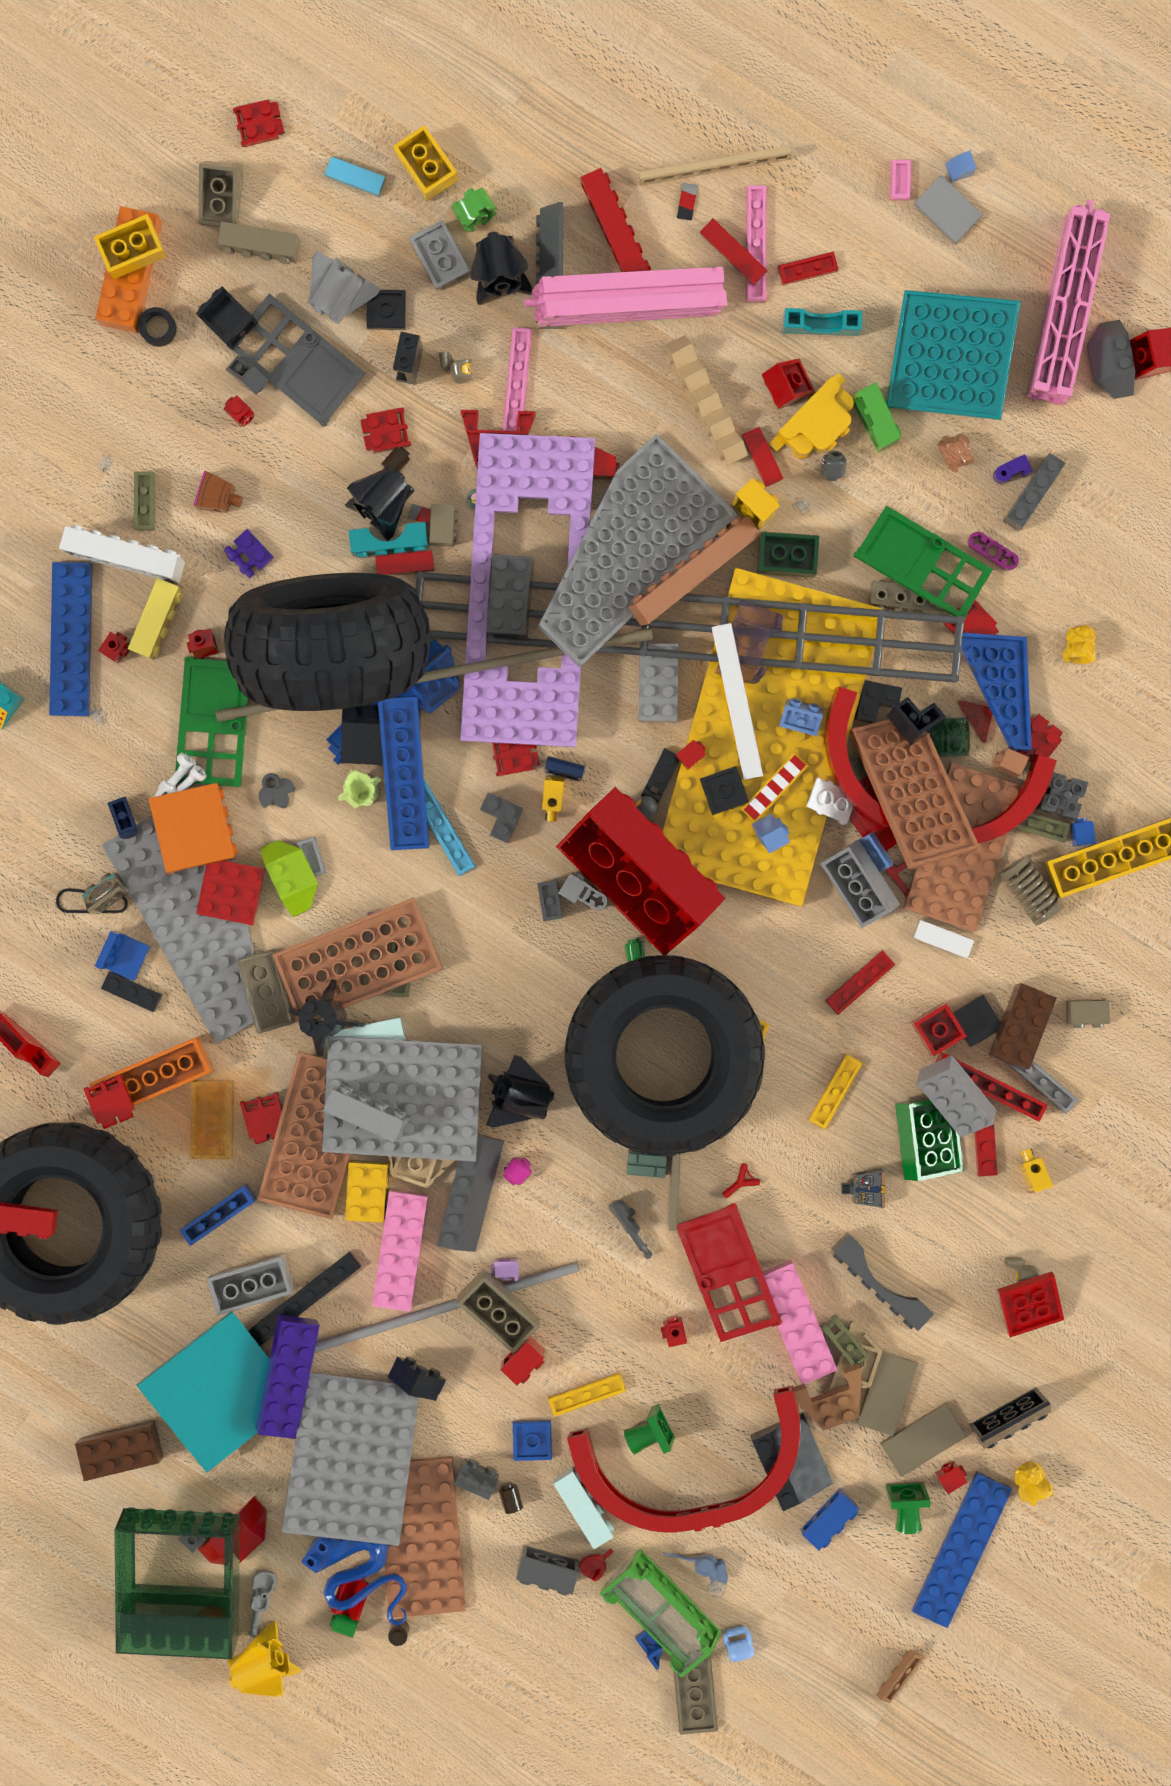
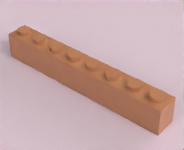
(693, 570)

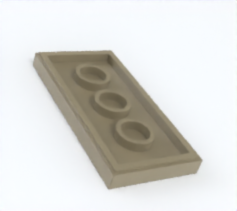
(265, 992)
(673, 1192)
(887, 1393)
(923, 1439)
(696, 1700)

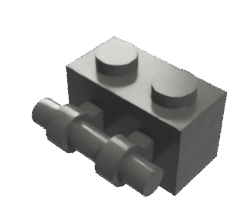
(477, 1478)

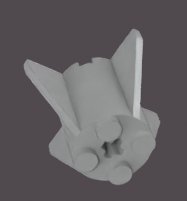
(337, 288)

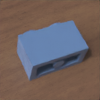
(771, 832)

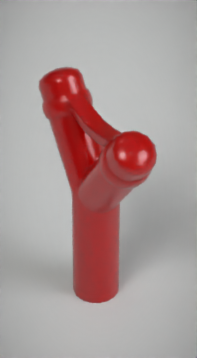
(741, 1181)

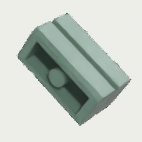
(646, 1164)

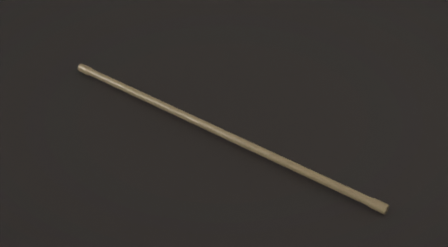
(635, 636)

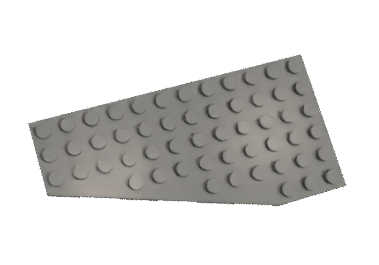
(641, 530)
(197, 946)

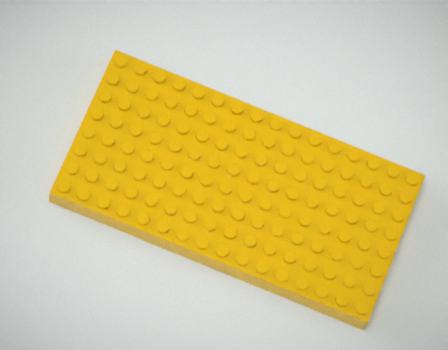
(726, 843)

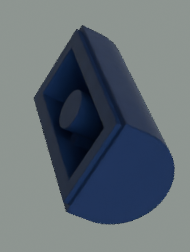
(564, 768)
(123, 818)

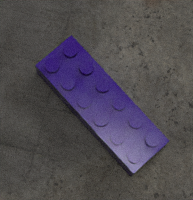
(287, 1376)

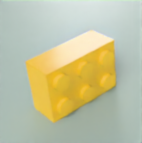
(425, 163)
(130, 246)
(756, 503)
(367, 1191)

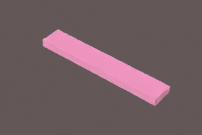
(756, 238)
(517, 377)

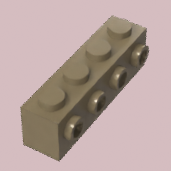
(258, 242)
(901, 599)

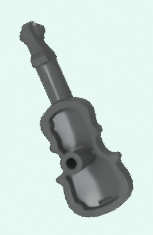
(624, 1215)

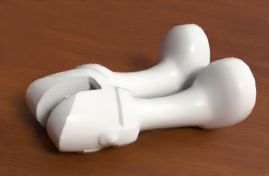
(186, 764)

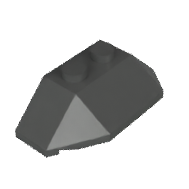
(1112, 359)

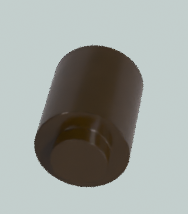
(396, 459)
(510, 1498)
(398, 1634)

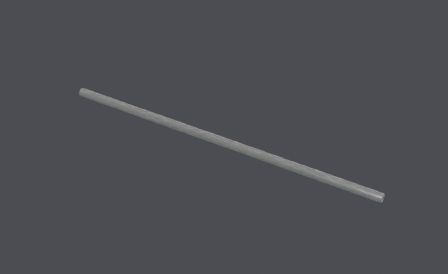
(438, 1309)

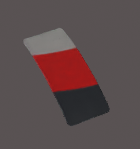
(687, 201)
(419, 514)

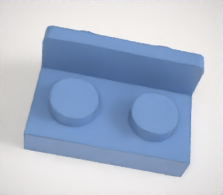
(801, 717)
(876, 852)

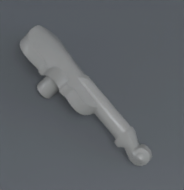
(263, 1584)

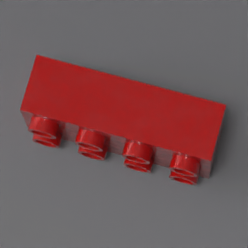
(640, 871)

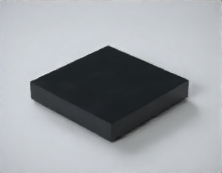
(387, 310)
(724, 790)
(977, 1020)

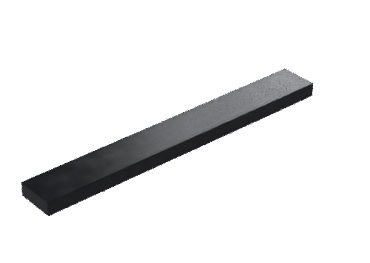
(306, 1296)

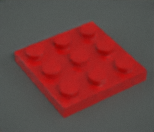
(231, 892)
(1030, 1304)

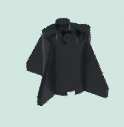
(499, 268)
(380, 499)
(333, 1017)
(519, 1095)

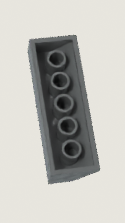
(550, 244)
(470, 1197)

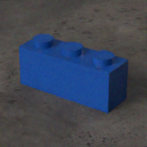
(829, 1519)

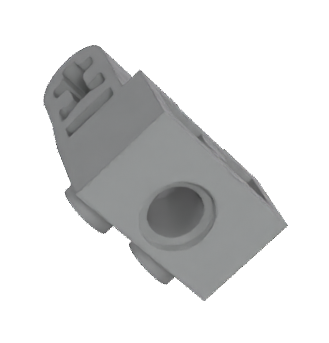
(576, 888)

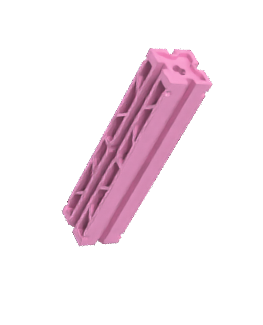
(628, 296)
(1068, 304)

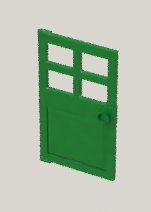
(909, 555)
(206, 689)

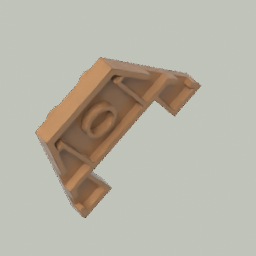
(836, 1405)

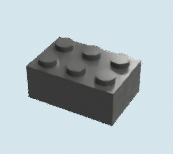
(547, 1570)

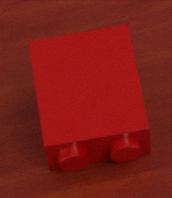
(1152, 353)

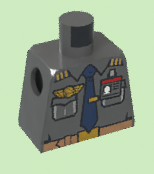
(867, 1188)

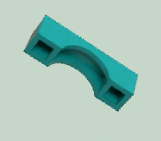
(805, 322)
(413, 538)

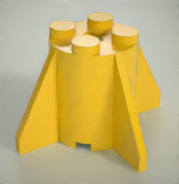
(262, 1665)

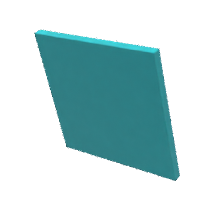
(953, 354)
(211, 1390)

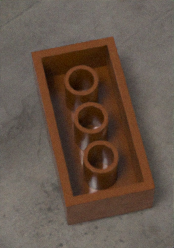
(1022, 1026)
(119, 1450)

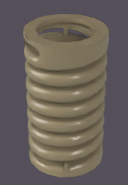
(1035, 883)

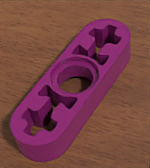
(1002, 563)

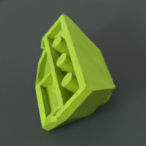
(290, 875)

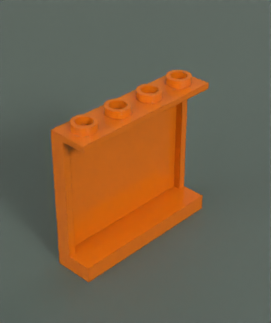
(192, 828)

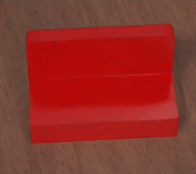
(345, 1592)

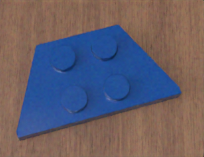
(435, 692)

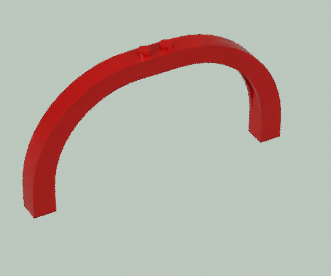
(836, 725)
(698, 1517)

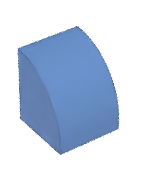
(961, 166)

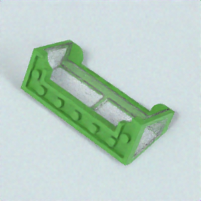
(663, 1612)

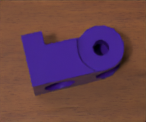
(1011, 469)

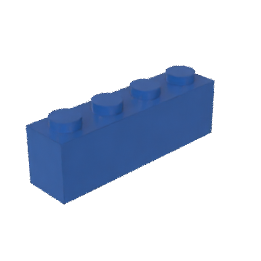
(218, 1214)

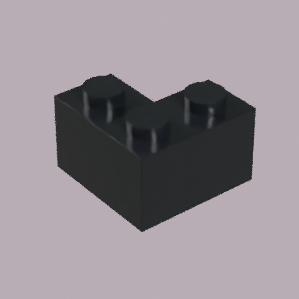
(872, 696)
(915, 723)
(416, 1379)

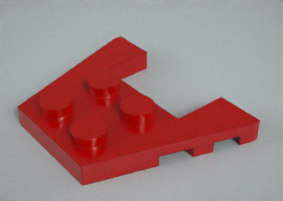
(471, 420)

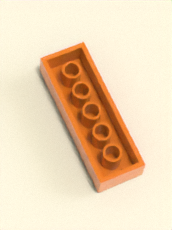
(125, 296)
(163, 1071)

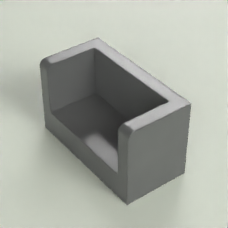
(549, 900)

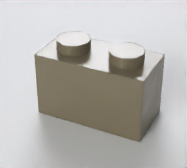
(442, 525)
(1088, 1012)

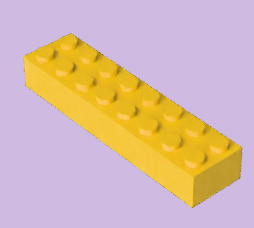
(1110, 858)

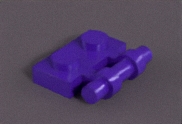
(253, 549)

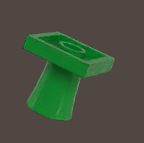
(649, 1433)
(907, 1500)

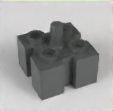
(1063, 796)

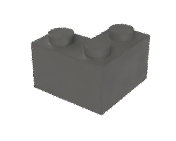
(506, 814)

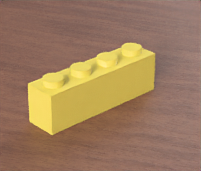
(155, 618)

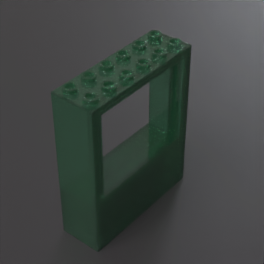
(176, 1618)

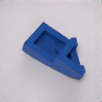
(650, 1647)

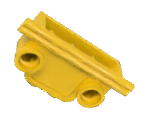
(818, 421)

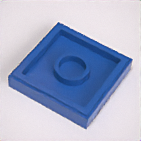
(532, 1440)

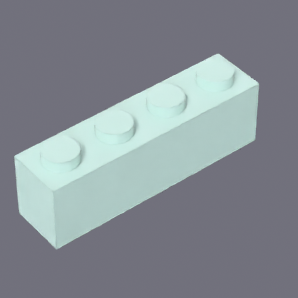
(385, 1029)
(583, 1508)

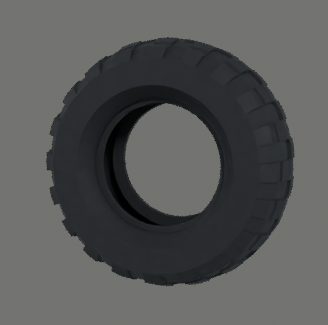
(327, 641)
(676, 1124)
(128, 1214)

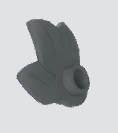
(278, 793)

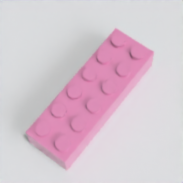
(400, 1249)
(799, 1326)

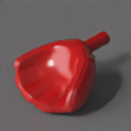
(594, 1565)

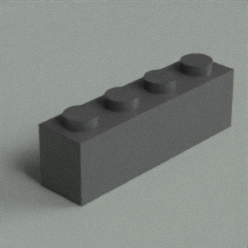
(1034, 492)

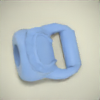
(739, 1649)

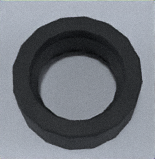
(146, 316)

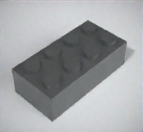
(510, 596)

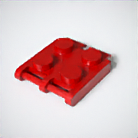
(259, 122)
(385, 430)
(976, 621)
(1043, 739)
(515, 758)
(110, 1102)
(262, 1118)

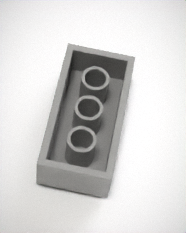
(658, 686)
(860, 883)
(956, 1096)
(366, 1113)
(250, 1284)

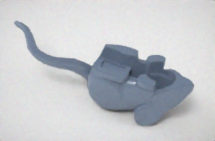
(706, 1566)

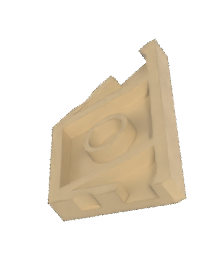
(418, 1170)
(868, 1367)

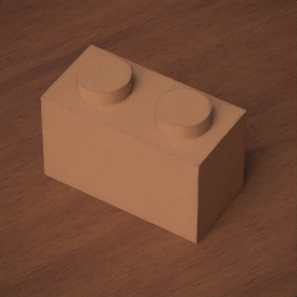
(1010, 762)

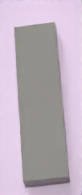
(1047, 1086)

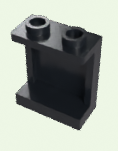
(226, 317)
(408, 357)

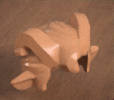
(956, 451)

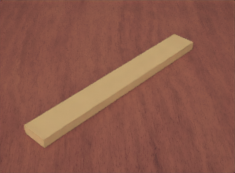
(714, 165)

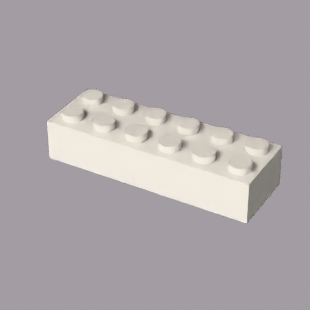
(122, 554)

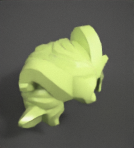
(360, 789)

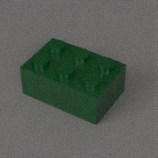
(788, 554)

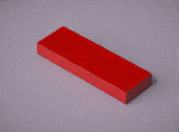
(808, 268)
(762, 457)
(405, 563)

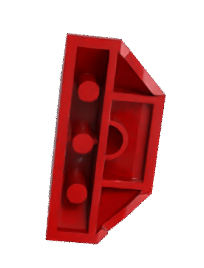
(252, 1533)

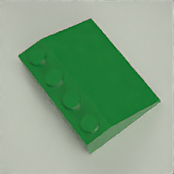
(927, 1141)

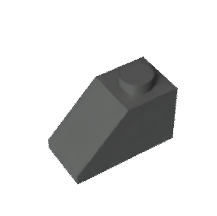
(247, 375)

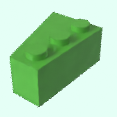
(876, 417)

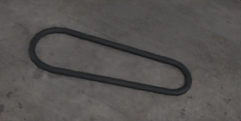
(85, 911)

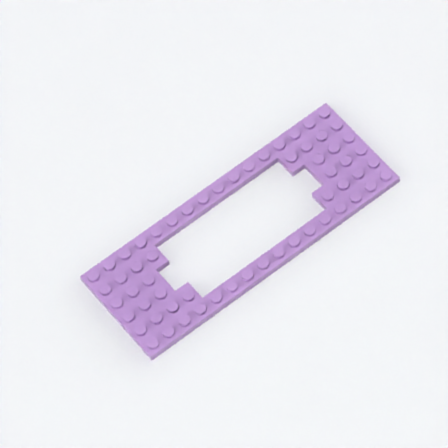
(511, 470)

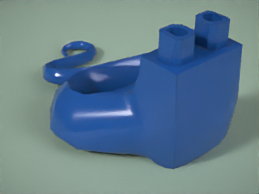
(328, 1551)

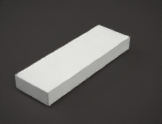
(943, 939)

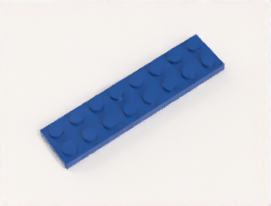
(70, 639)
(403, 773)
(961, 1549)

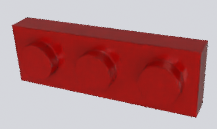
(986, 1152)

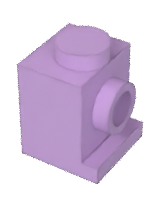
(505, 1269)

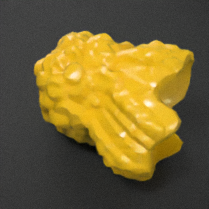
(1080, 645)
(1032, 1483)

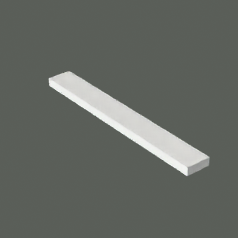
(737, 701)

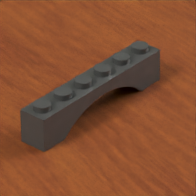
(910, 1308)

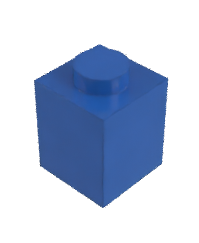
(1082, 832)

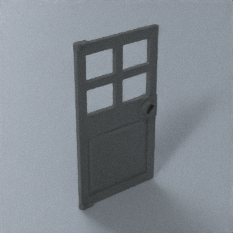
(311, 372)

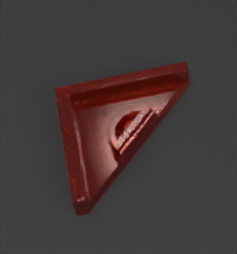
(978, 716)

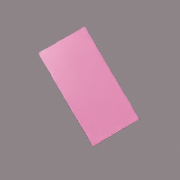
(900, 180)

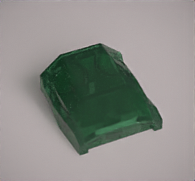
(952, 737)

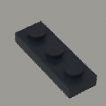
(131, 991)

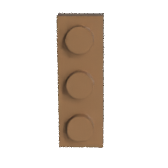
(899, 1675)

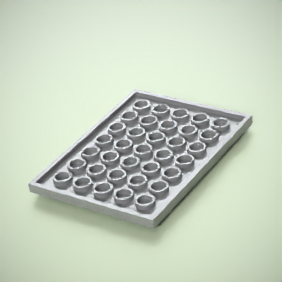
(425, 1079)
(351, 1460)

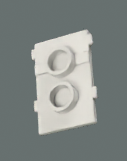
(830, 801)

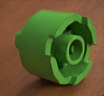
(474, 209)

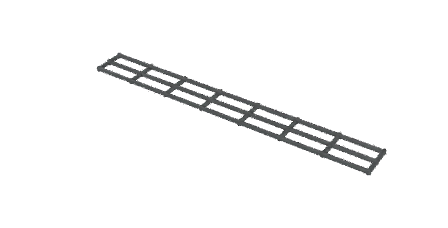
(726, 601)

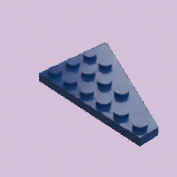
(1002, 675)

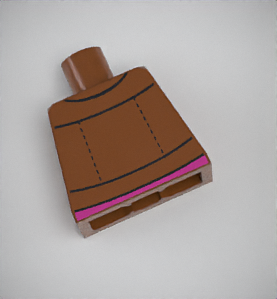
(216, 494)

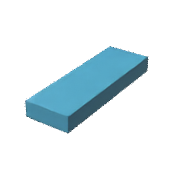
(355, 176)

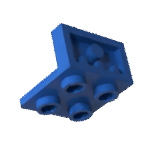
(122, 955)

